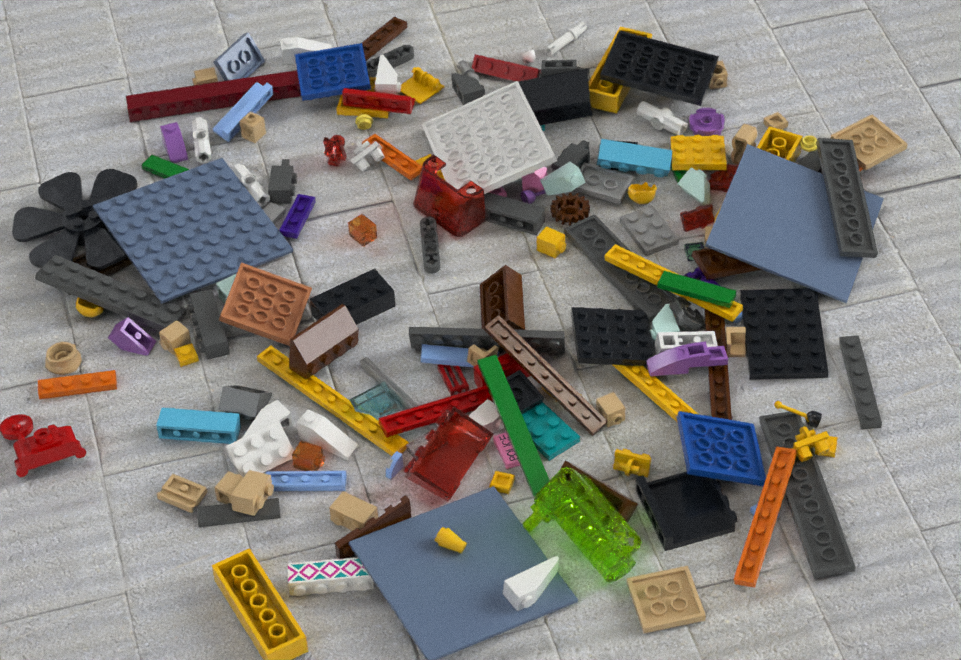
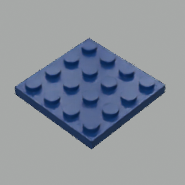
(331, 70)
(720, 449)

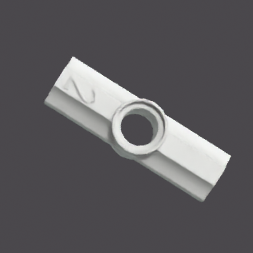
(662, 118)
(201, 140)
(251, 184)

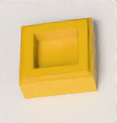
(502, 482)

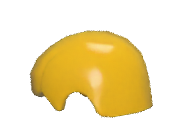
(641, 193)
(87, 308)

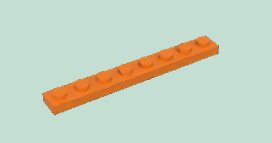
(765, 517)

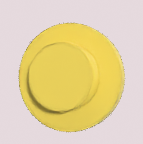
(364, 121)
(808, 143)

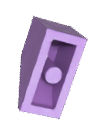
(173, 142)
(131, 337)

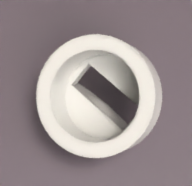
(529, 56)

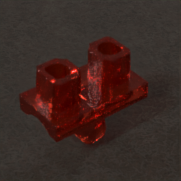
(335, 150)
(697, 218)

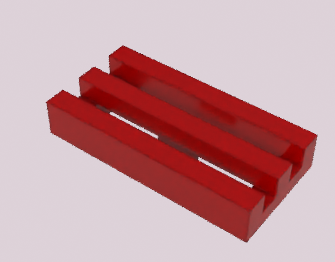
(458, 388)

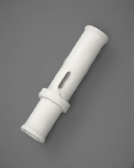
(570, 35)

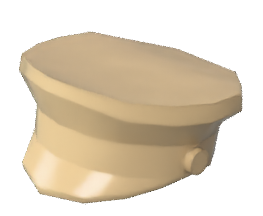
(62, 358)

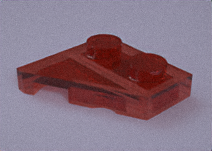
(722, 179)

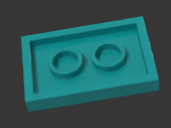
(549, 431)

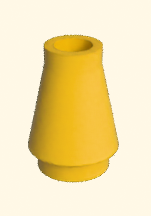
(448, 539)

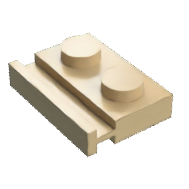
(182, 493)

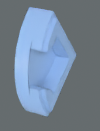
(396, 465)

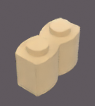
(745, 135)

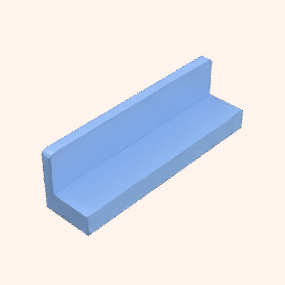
(251, 101)

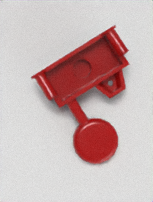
(43, 448)

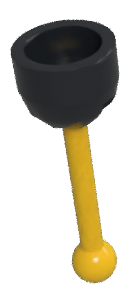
(812, 418)

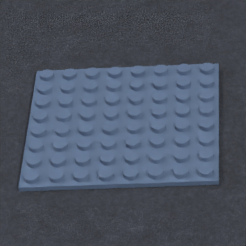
(784, 224)
(192, 229)
(451, 596)

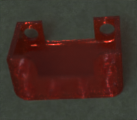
(450, 207)
(447, 453)

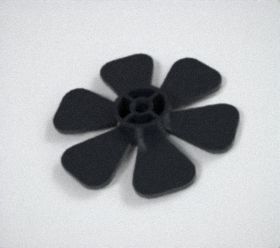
(78, 219)

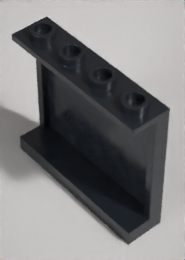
(559, 96)
(686, 509)

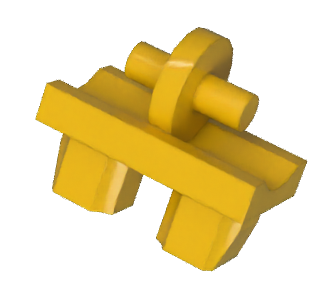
(808, 440)
(632, 463)

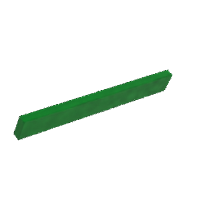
(514, 423)

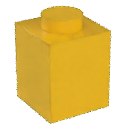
(551, 242)

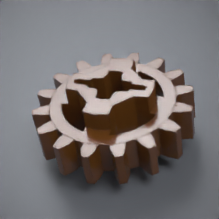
(570, 208)

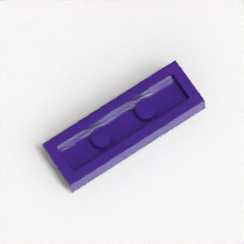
(297, 216)

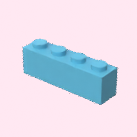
(634, 158)
(198, 425)

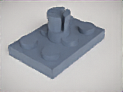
(239, 59)

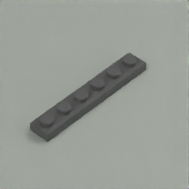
(860, 382)

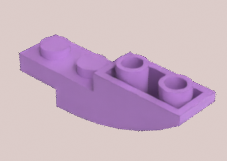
(681, 358)

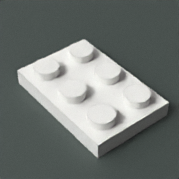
(260, 450)

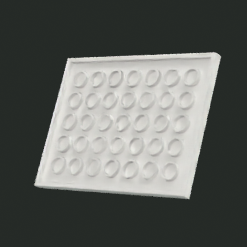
(489, 140)

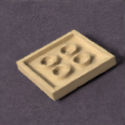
(871, 141)
(665, 599)

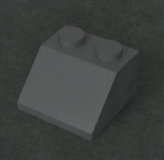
(243, 400)

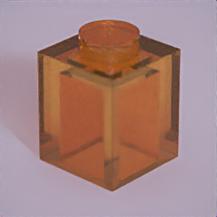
(362, 230)
(308, 457)

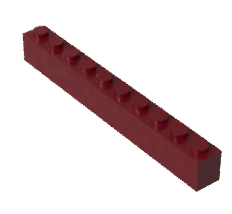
(207, 96)

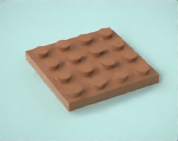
(265, 304)

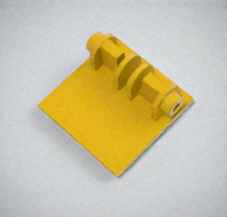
(421, 85)

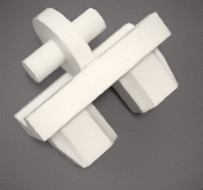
(361, 159)

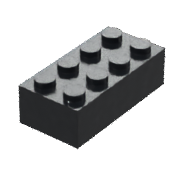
(363, 297)

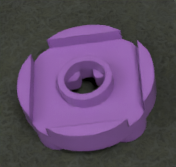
(714, 125)

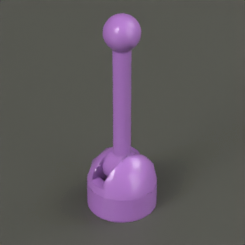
(529, 196)

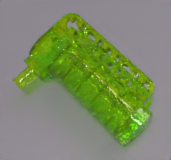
(585, 525)

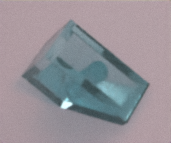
(375, 401)

